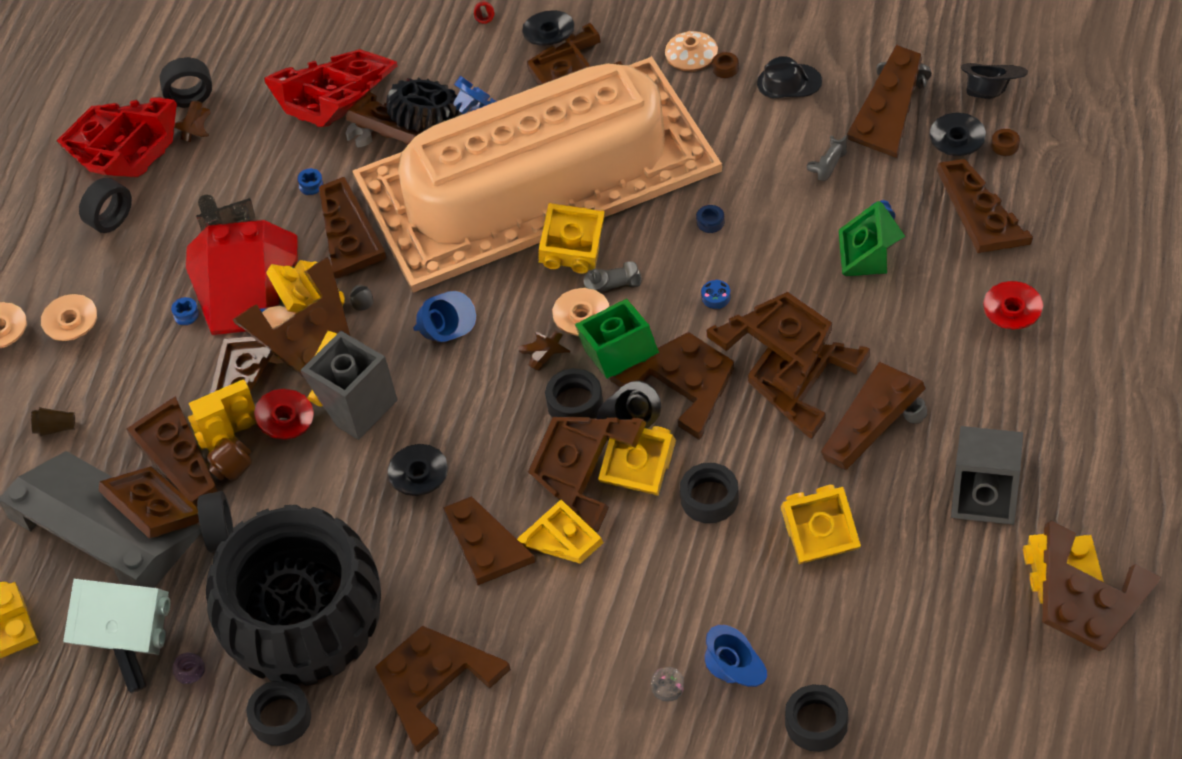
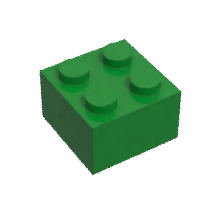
(617, 338)

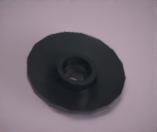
(548, 27)
(957, 134)
(417, 460)

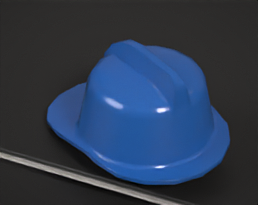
(445, 316)
(733, 658)

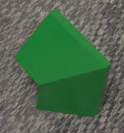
(866, 241)

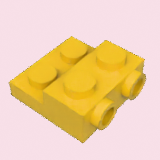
(571, 238)
(294, 285)
(222, 414)
(641, 466)
(820, 524)
(1081, 556)
(15, 623)

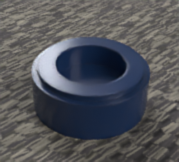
(710, 218)

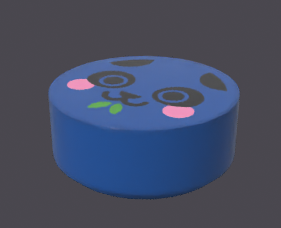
(715, 294)

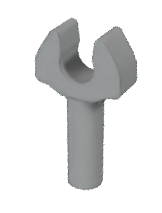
(365, 135)

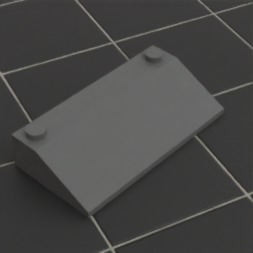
(67, 502)

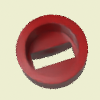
(478, 12)

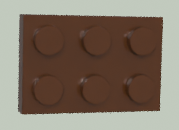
(149, 502)

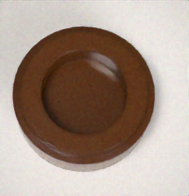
(725, 65)
(1005, 142)

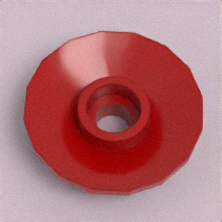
(1013, 296)
(284, 404)

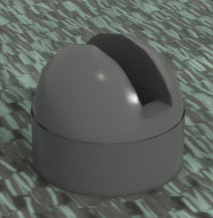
(361, 297)
(919, 411)

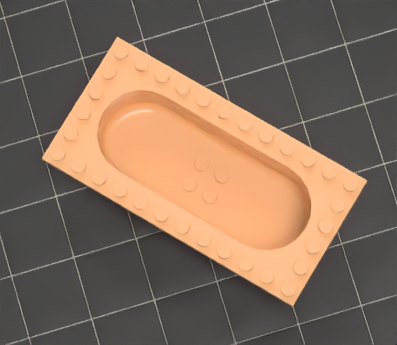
(487, 176)

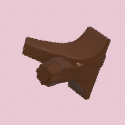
(194, 121)
(543, 349)

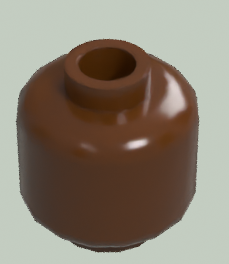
(229, 459)

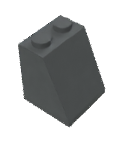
(351, 383)
(987, 475)

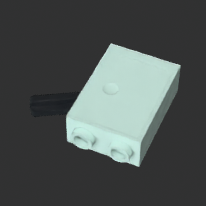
(118, 619)

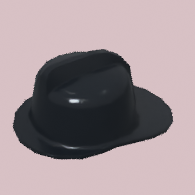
(787, 78)
(990, 80)
(632, 401)

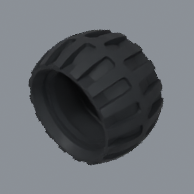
(311, 647)

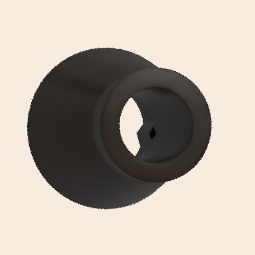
(51, 421)

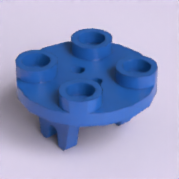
(470, 98)

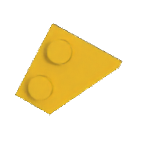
(562, 535)

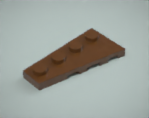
(980, 210)

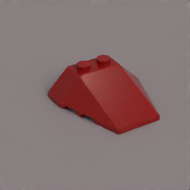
(328, 89)
(121, 138)
(230, 269)

